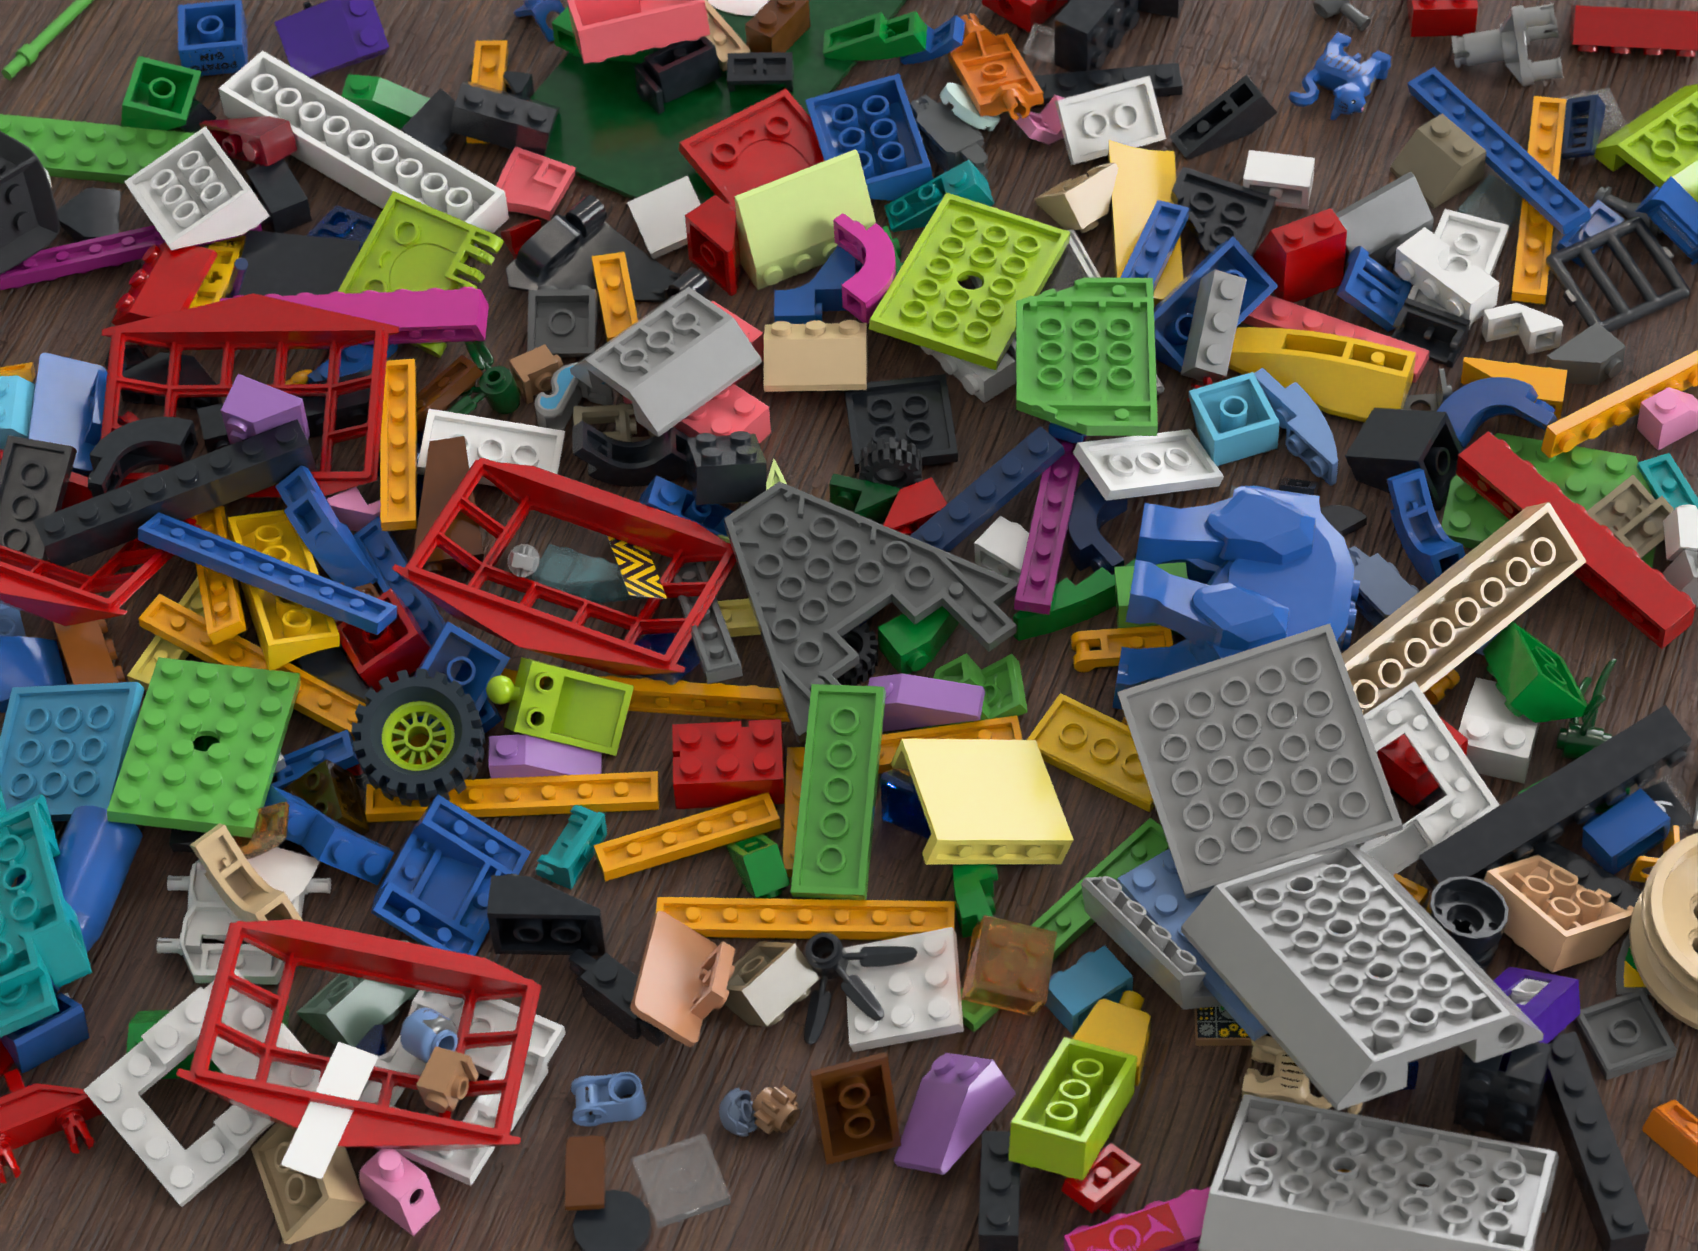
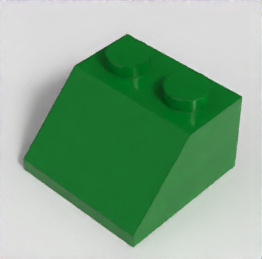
(159, 95)

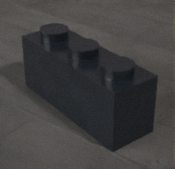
(998, 1194)

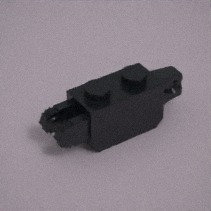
(610, 991)

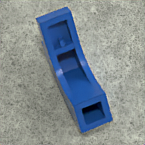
(1494, 397)
(1419, 527)

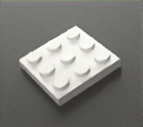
(917, 996)

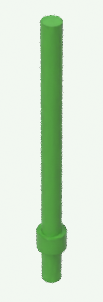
(29, 52)

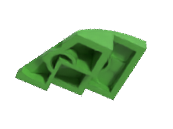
(1000, 680)

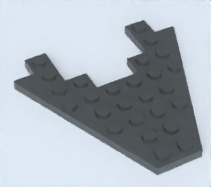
(826, 570)

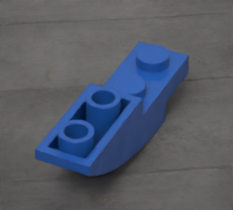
(322, 532)

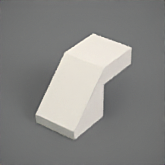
(1535, 329)

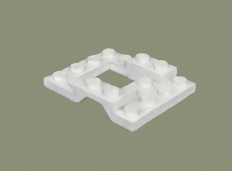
(1465, 791)
(163, 1048)
(490, 1061)

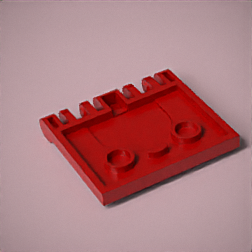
(754, 147)

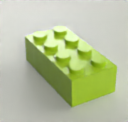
(1072, 1108)

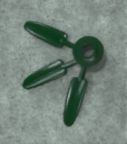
(495, 384)
(1582, 738)

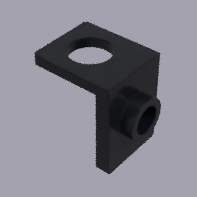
(648, 88)

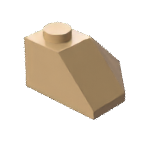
(1081, 201)

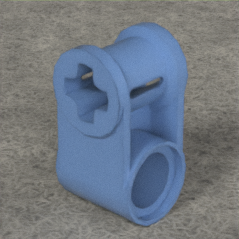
(606, 1100)

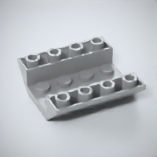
(672, 360)
(1146, 943)

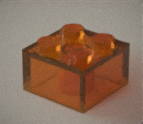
(1009, 965)

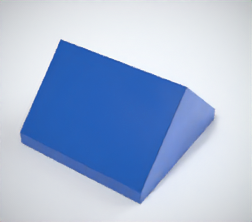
(48, 1036)

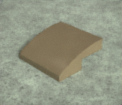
(1633, 515)

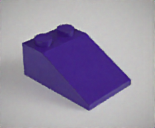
(332, 36)

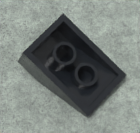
(540, 919)

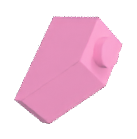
(1668, 417)

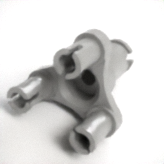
(1511, 43)

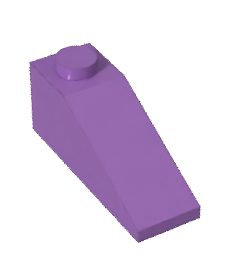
(927, 701)
(534, 756)

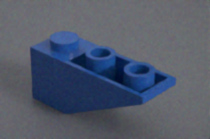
(681, 502)

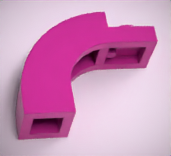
(876, 252)

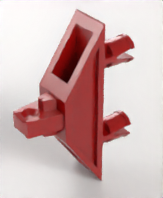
(38, 1112)

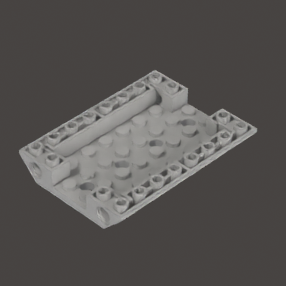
(1320, 986)
(1285, 1191)

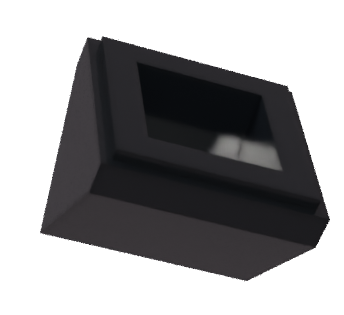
(518, 83)

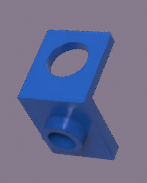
(539, 10)

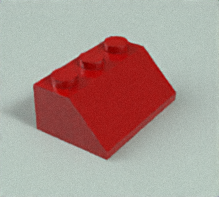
(164, 282)

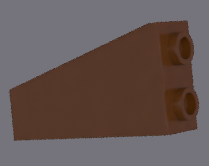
(444, 471)

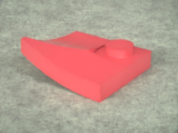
(534, 183)

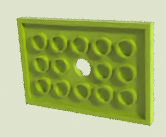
(965, 241)

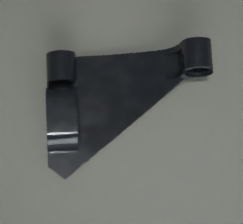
(564, 250)

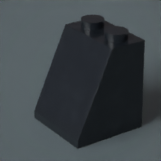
(1403, 441)

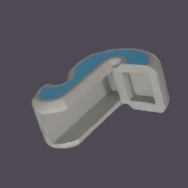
(556, 409)

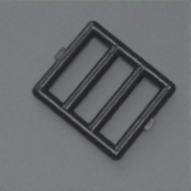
(1611, 236)

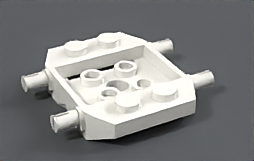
(209, 919)

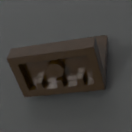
(333, 794)

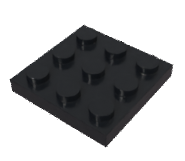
(907, 410)

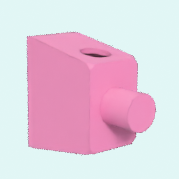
(391, 1183)

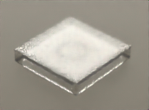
(681, 1180)

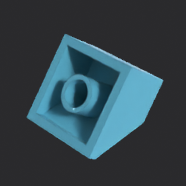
(15, 407)
(1234, 419)

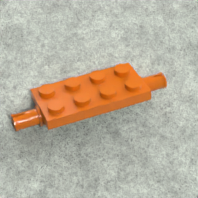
(994, 72)

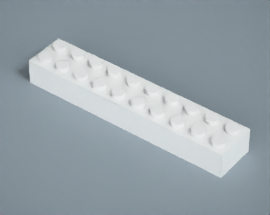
(358, 146)

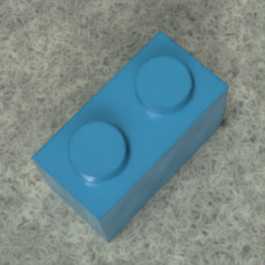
(1079, 988)

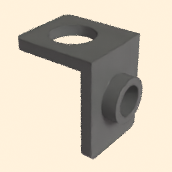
(1434, 401)

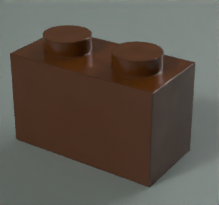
(777, 25)

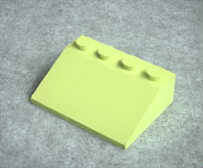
(790, 221)

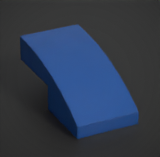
(939, 41)

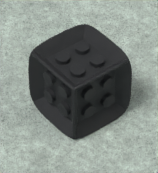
(26, 204)

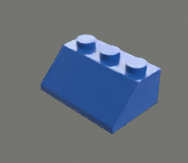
(463, 660)

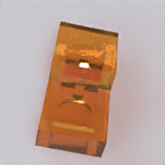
(269, 830)

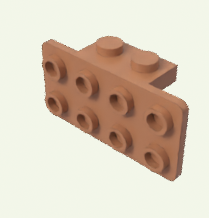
(681, 979)

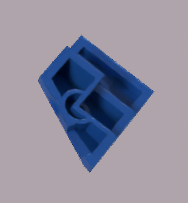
(28, 664)

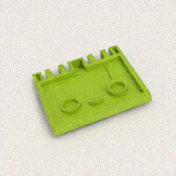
(417, 251)

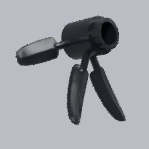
(828, 945)

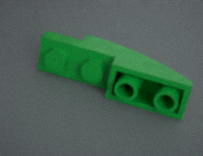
(973, 894)

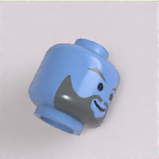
(425, 1030)

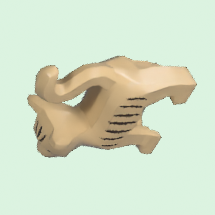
(1287, 1081)

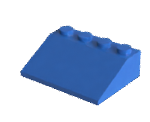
(881, 128)

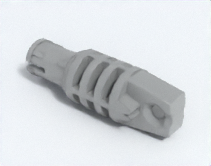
(523, 560)

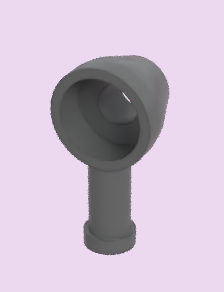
(1329, 8)

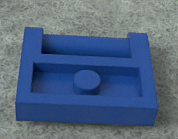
(1368, 293)

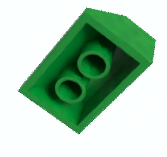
(1532, 677)

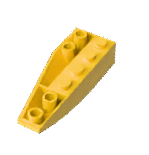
(1336, 371)

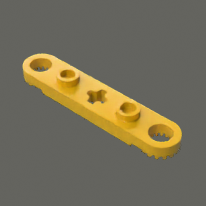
(218, 277)

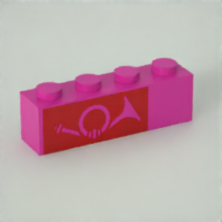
(1157, 1227)

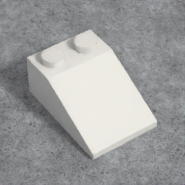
(1497, 739)

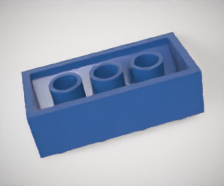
(1176, 310)

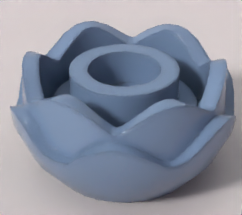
(737, 1112)

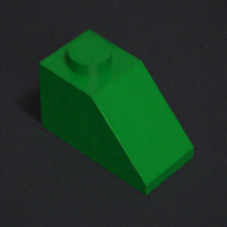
(759, 866)

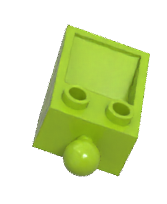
(570, 708)

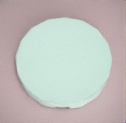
(965, 108)

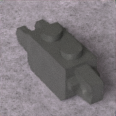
(947, 137)

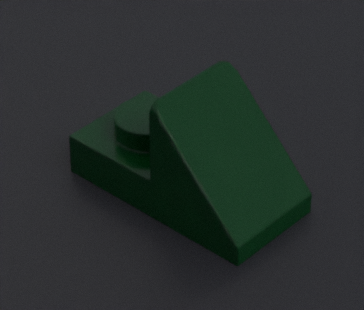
(862, 496)

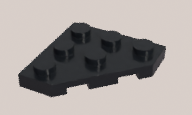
(1222, 210)

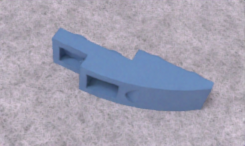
(1305, 426)

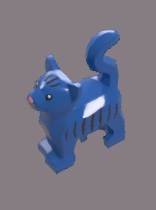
(1344, 76)

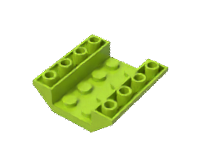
(1659, 142)

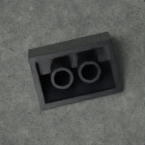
(503, 118)

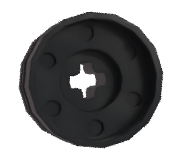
(1471, 915)

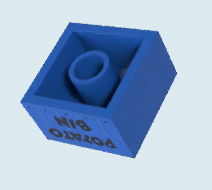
(213, 37)

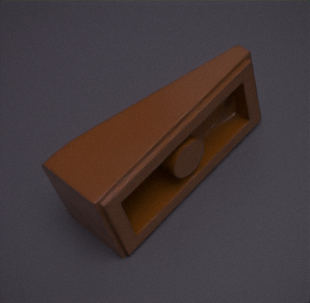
(585, 1173)

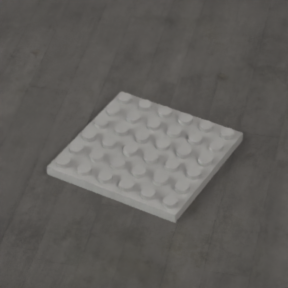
(1259, 760)

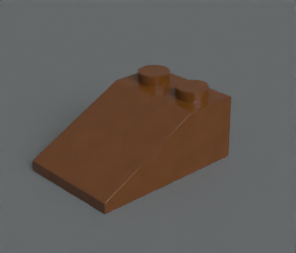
(854, 1108)

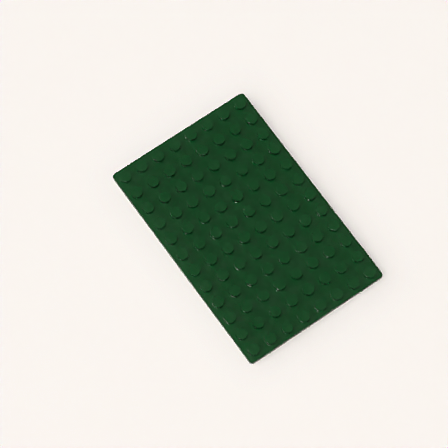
(634, 150)

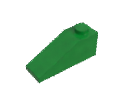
(383, 98)
(914, 646)

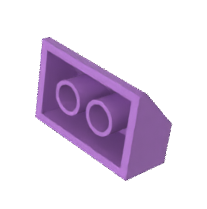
(258, 408)

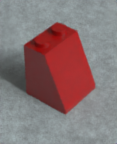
(1304, 256)

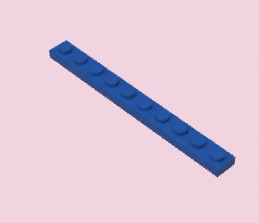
(1146, 261)

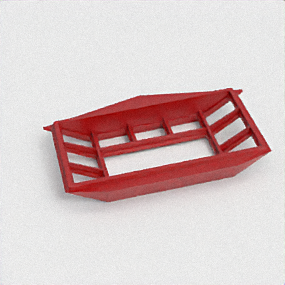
(260, 323)
(596, 511)
(68, 595)
(377, 960)

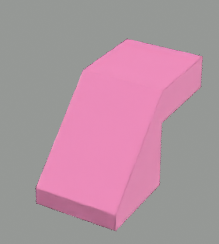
(1043, 126)
(353, 509)

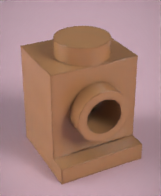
(534, 371)
(446, 1079)

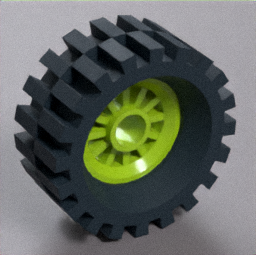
(410, 699)

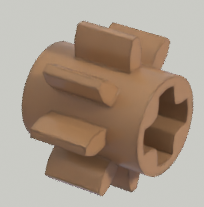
(776, 1109)

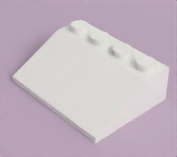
(196, 194)

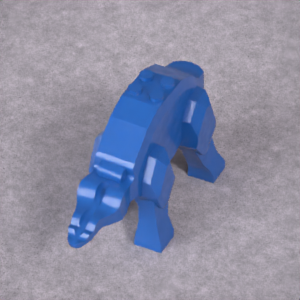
(1255, 572)

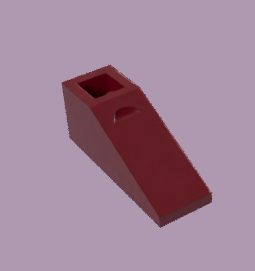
(253, 138)

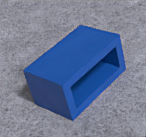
(1625, 831)

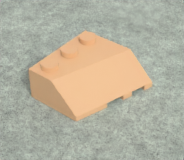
(1555, 915)

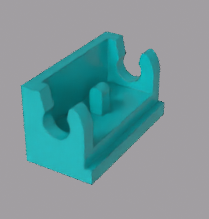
(573, 847)

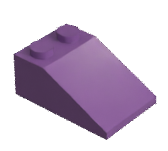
(951, 1111)

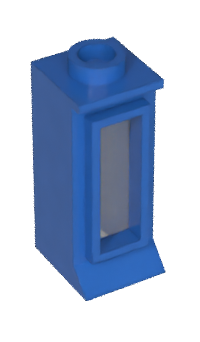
(1675, 215)

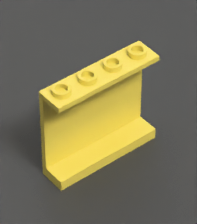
(986, 801)

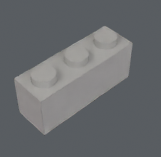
(1213, 326)

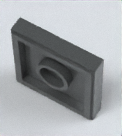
(1624, 1034)

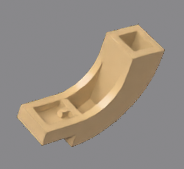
(237, 880)

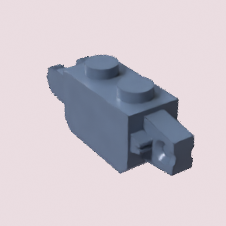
(1380, 586)

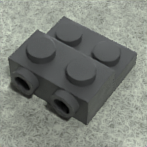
(563, 320)

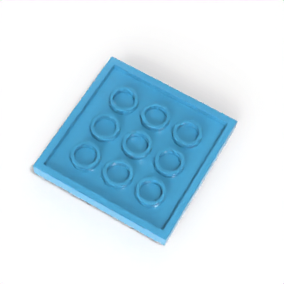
(66, 743)

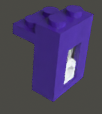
(1544, 998)

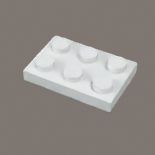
(1114, 113)

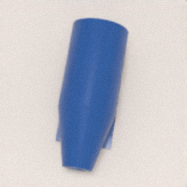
(93, 867)

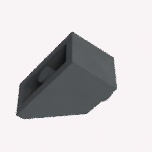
(1589, 356)

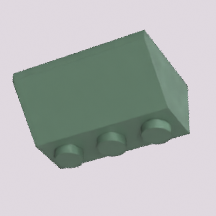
(353, 1007)

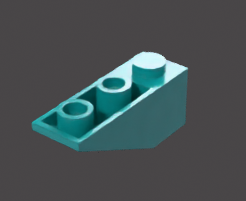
(919, 205)

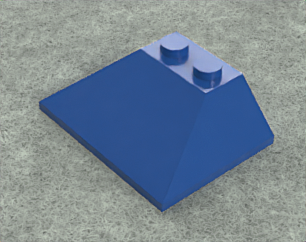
(444, 878)

